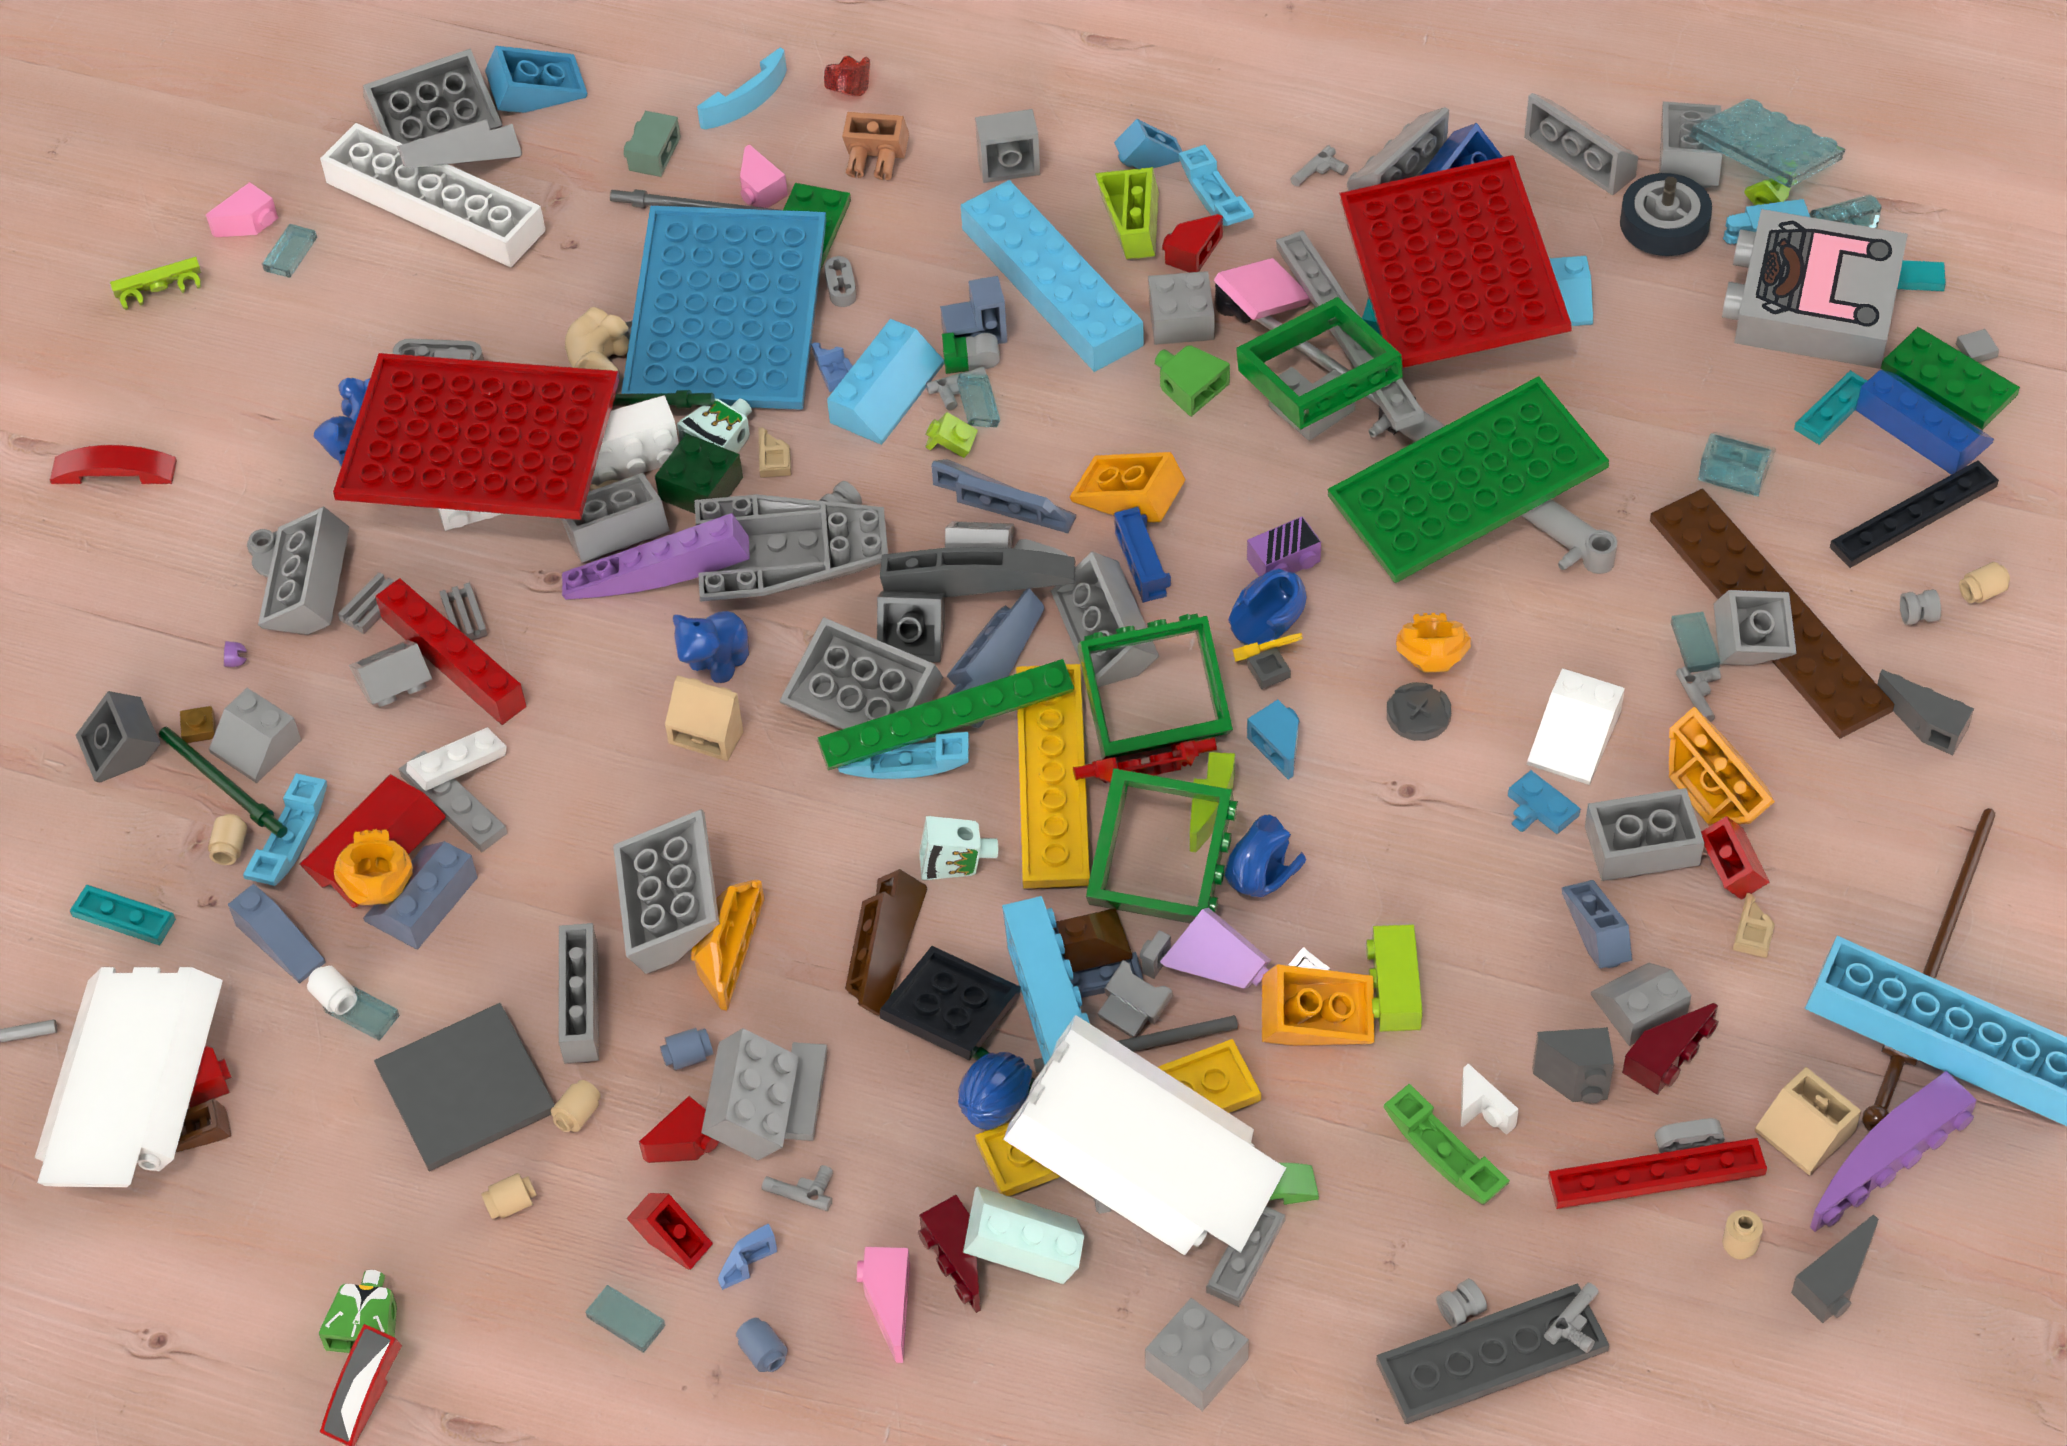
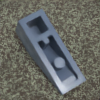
(1599, 924)
(274, 933)

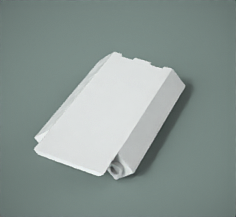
(127, 1076)
(1143, 1143)

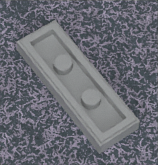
(806, 1090)
(1238, 1269)

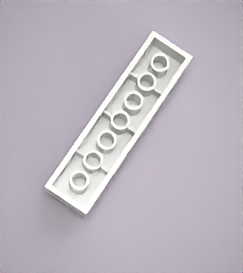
(434, 196)
(634, 442)

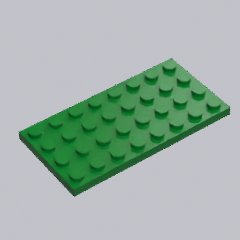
(1467, 479)

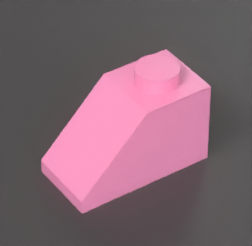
(760, 180)
(242, 213)

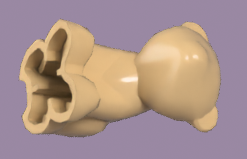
(594, 339)

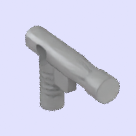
(1321, 163)
(948, 387)
(1699, 687)
(804, 1190)
(1574, 1321)

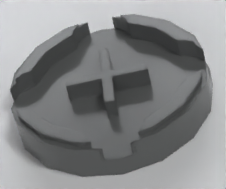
(1418, 711)

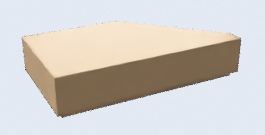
(773, 456)
(1753, 930)

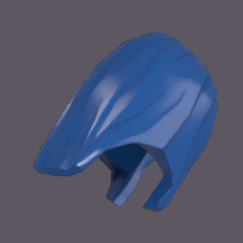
(1268, 607)
(1258, 859)
(994, 1089)

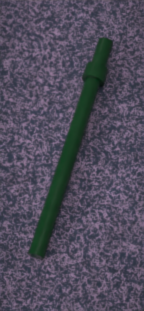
(681, 398)
(258, 812)

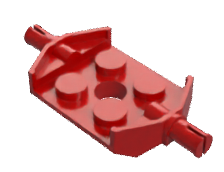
(1181, 755)

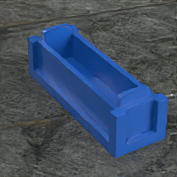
(1140, 554)

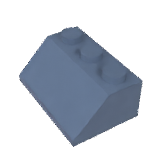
(437, 883)

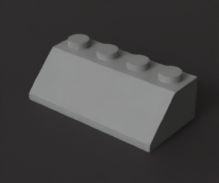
(1579, 145)
(1405, 154)
(304, 573)
(1102, 604)

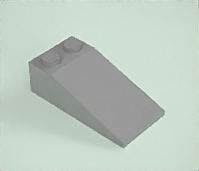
(1682, 153)

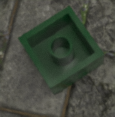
(698, 472)

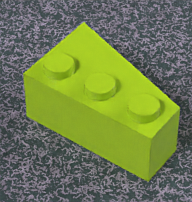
(1132, 208)

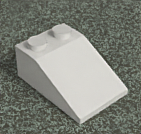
(1576, 726)

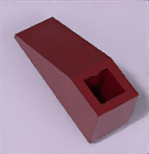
(1664, 1048)
(945, 1232)

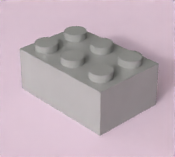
(1644, 834)
(750, 1094)

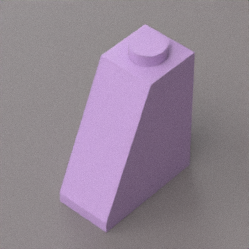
(1217, 953)

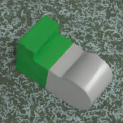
(969, 352)

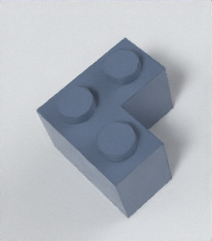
(981, 314)

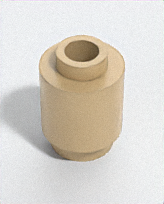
(1984, 583)
(227, 839)
(575, 1106)
(508, 1196)
(1742, 1234)

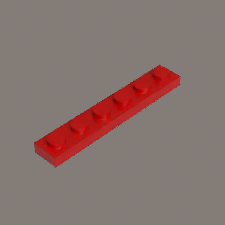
(1657, 1173)

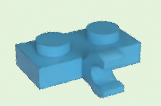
(1541, 802)

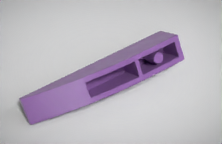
(661, 561)
(1896, 1143)

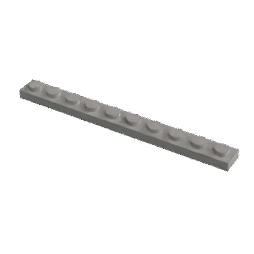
(1322, 287)

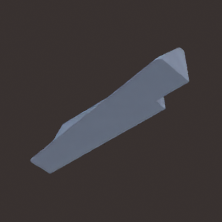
(997, 497)
(997, 645)

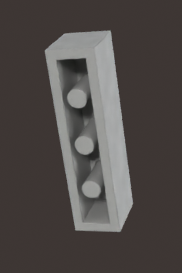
(578, 993)

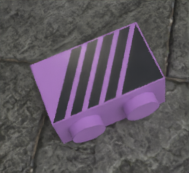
(1285, 547)

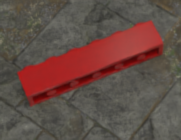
(451, 651)

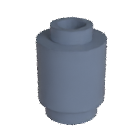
(686, 1048)
(761, 1345)

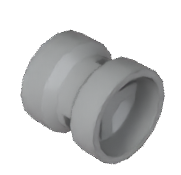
(843, 493)
(1920, 607)
(1461, 1303)

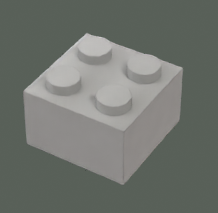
(1007, 145)
(1181, 307)
(1196, 1354)

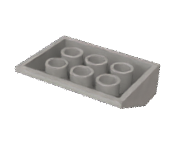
(431, 99)
(856, 678)
(666, 891)

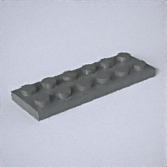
(1484, 1356)

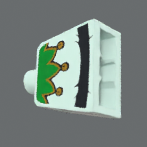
(719, 424)
(952, 848)

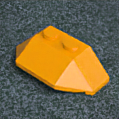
(1714, 772)
(723, 949)

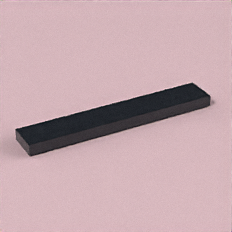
(1913, 514)

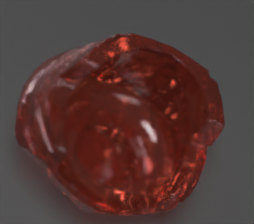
(848, 76)

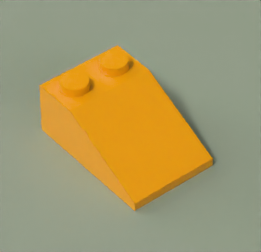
(1129, 482)
(1316, 1007)

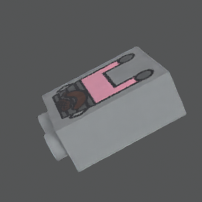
(1816, 287)

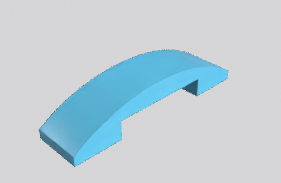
(722, 110)
(1211, 187)
(915, 760)
(300, 813)

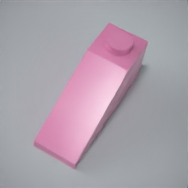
(886, 1288)

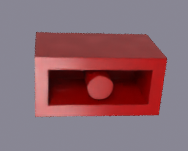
(1734, 858)

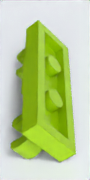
(156, 280)

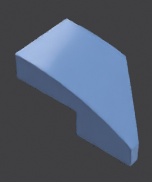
(831, 364)
(746, 1251)

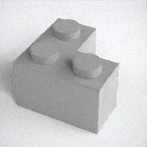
(1300, 386)

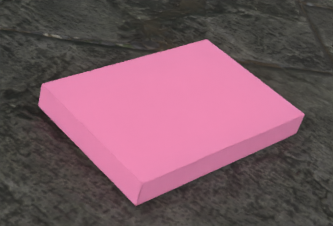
(1262, 288)

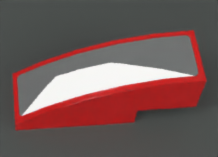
(359, 1385)

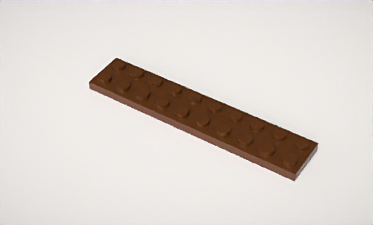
(1729, 561)

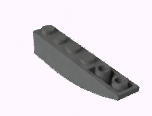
(974, 570)

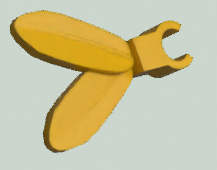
(1253, 649)

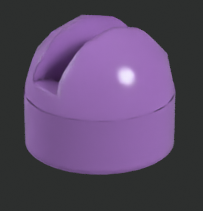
(231, 654)

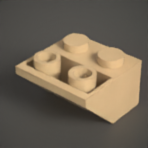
(703, 718)
(1808, 1121)

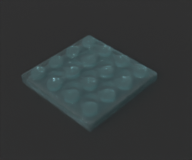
(1768, 142)

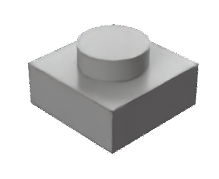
(1153, 953)

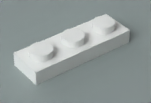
(456, 759)

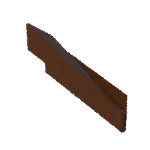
(883, 937)

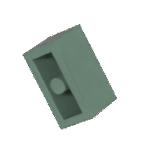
(652, 143)

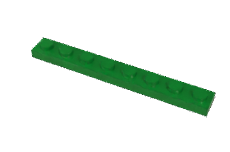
(945, 714)

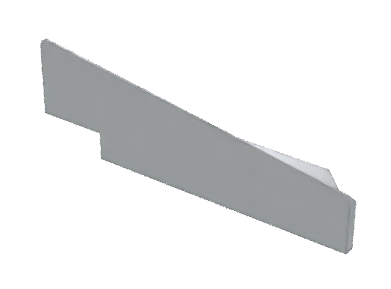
(461, 145)

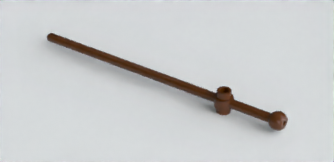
(1878, 1111)

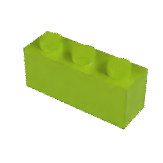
(1395, 977)

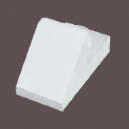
(1483, 1097)

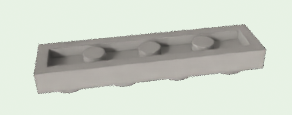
(462, 811)

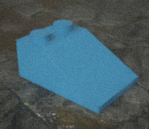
(533, 79)

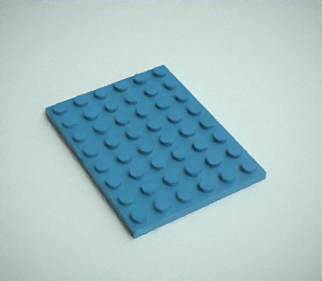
(726, 304)

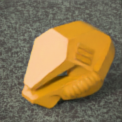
(1433, 642)
(373, 868)

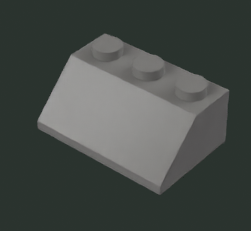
(617, 518)

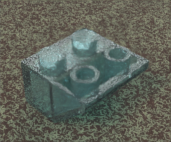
(1735, 463)

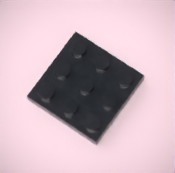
(950, 1002)

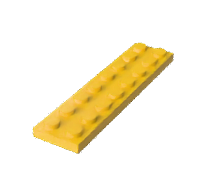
(1050, 798)
(1213, 1073)

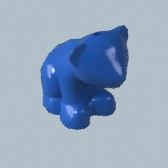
(336, 432)
(712, 643)

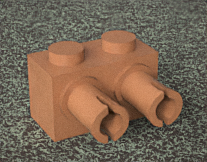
(874, 136)

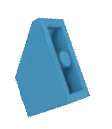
(1146, 146)
(1275, 735)

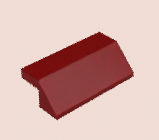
(391, 807)

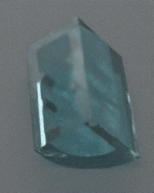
(1857, 211)

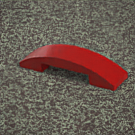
(113, 460)

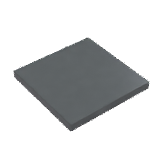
(465, 1086)

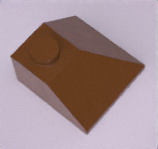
(1093, 940)

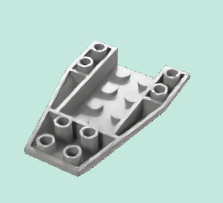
(792, 543)

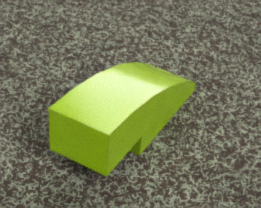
(1203, 812)

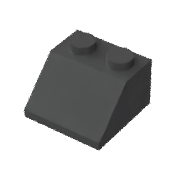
(912, 622)
(117, 736)
(1575, 1063)

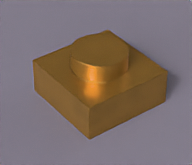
(197, 724)

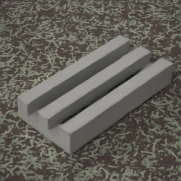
(457, 595)
(364, 602)

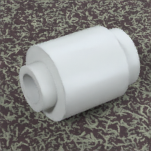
(332, 990)

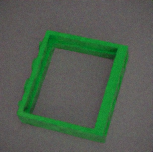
(1336, 392)
(1156, 630)
(1214, 871)

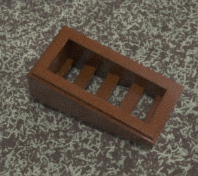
(209, 1132)

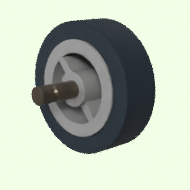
(1666, 214)

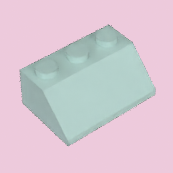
(1023, 1236)

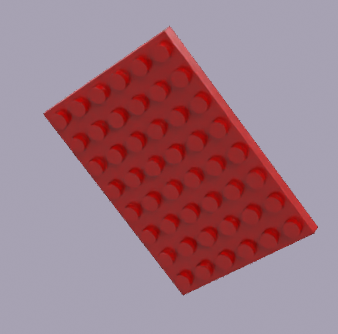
(1454, 262)
(477, 436)

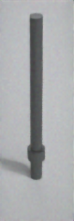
(640, 199)
(1170, 1036)

